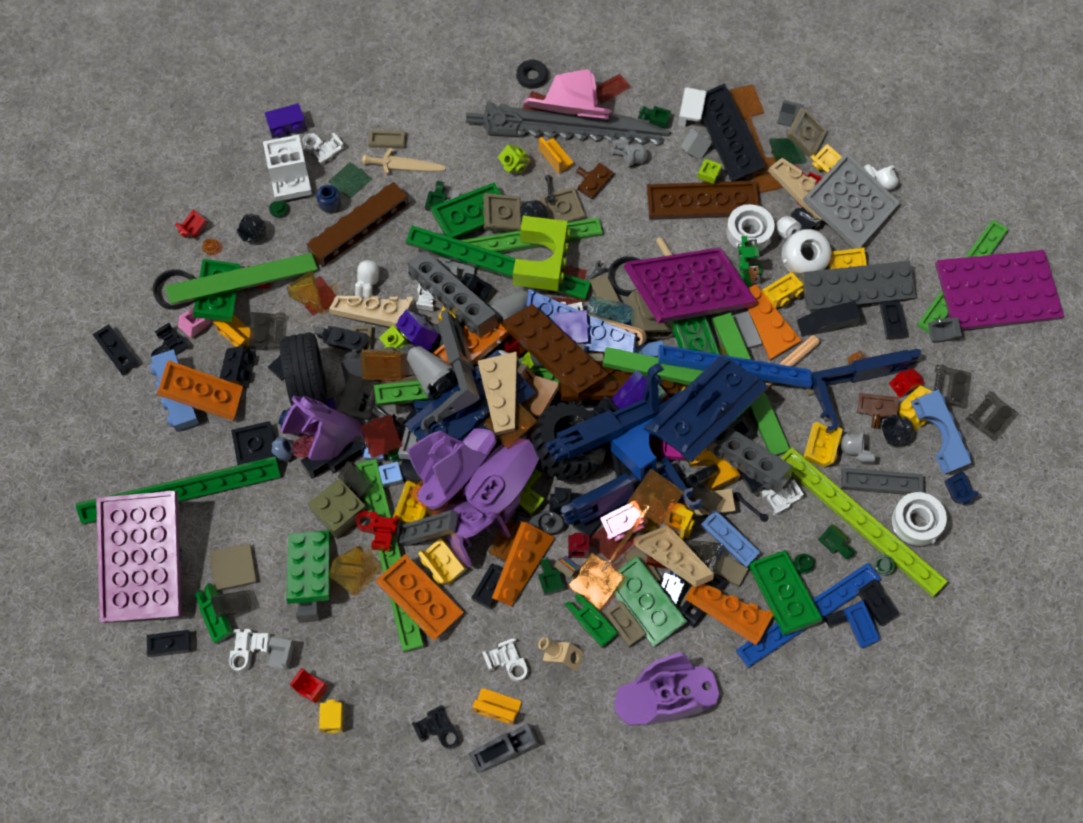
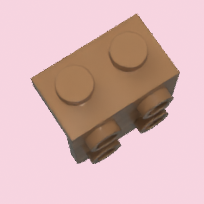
(543, 388)

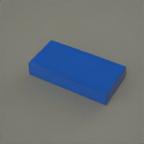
(861, 624)

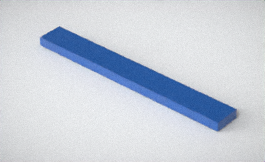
(763, 370)
(825, 604)

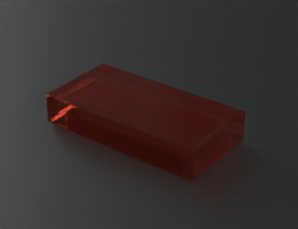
(611, 88)

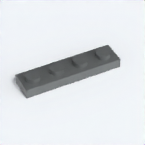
(881, 481)
(428, 528)

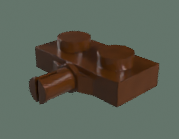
(594, 179)
(877, 406)

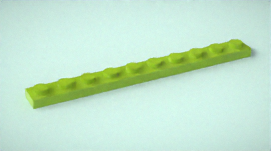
(864, 523)

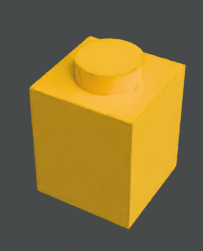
(331, 717)

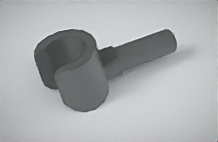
(597, 271)

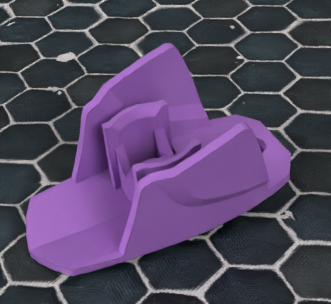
(330, 427)
(448, 463)
(509, 472)
(469, 523)
(658, 692)

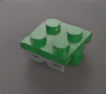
(746, 251)

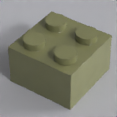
(337, 508)

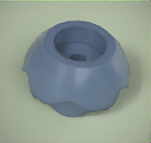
(282, 448)

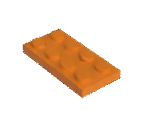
(477, 346)
(199, 390)
(419, 597)

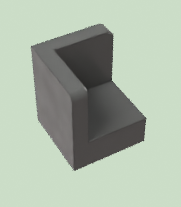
(788, 112)
(944, 329)
(308, 612)

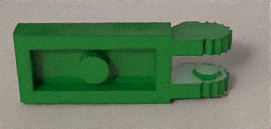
(592, 621)
(218, 627)

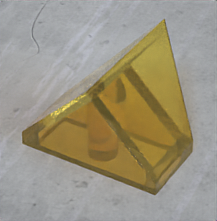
(306, 291)
(349, 569)

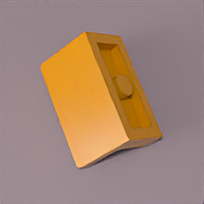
(555, 155)
(234, 331)
(496, 706)

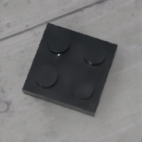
(253, 442)

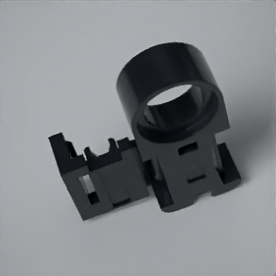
(171, 340)
(436, 723)

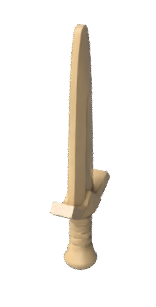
(401, 163)

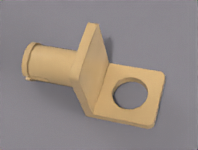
(560, 652)

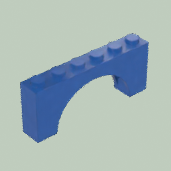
(634, 446)

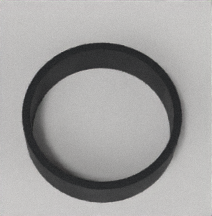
(617, 262)
(169, 273)

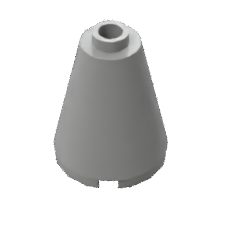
(509, 305)
(432, 372)

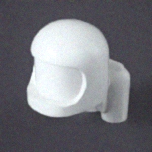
(885, 176)
(787, 227)
(367, 276)

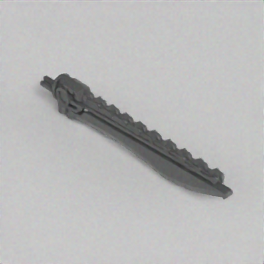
(516, 121)

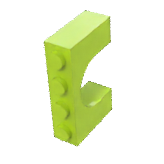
(544, 273)

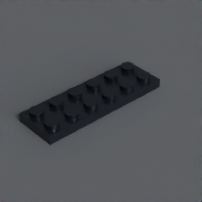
(730, 135)

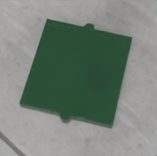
(787, 150)
(350, 180)

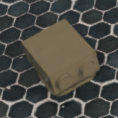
(643, 318)

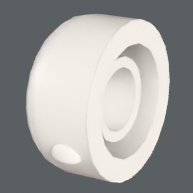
(753, 217)
(792, 255)
(925, 506)

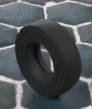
(531, 65)

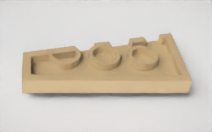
(794, 182)
(371, 310)
(499, 384)
(674, 554)

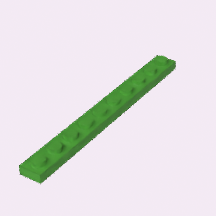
(412, 391)
(376, 502)

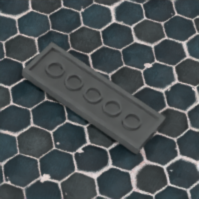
(859, 283)

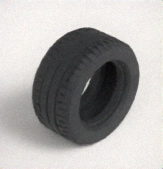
(303, 367)

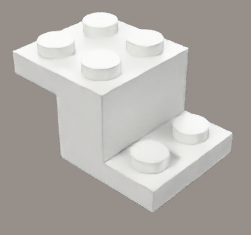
(287, 168)

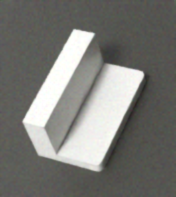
(691, 106)

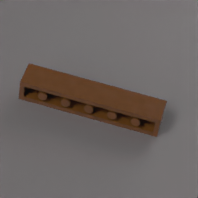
(357, 224)

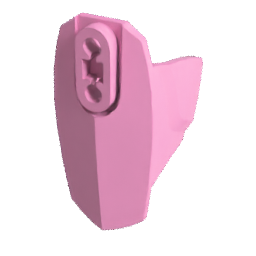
(572, 94)

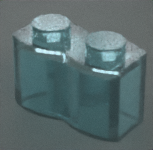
(609, 309)

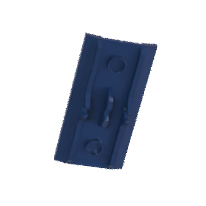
(706, 407)
(464, 421)

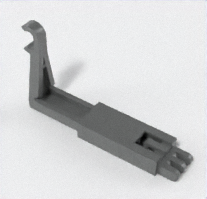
(460, 359)

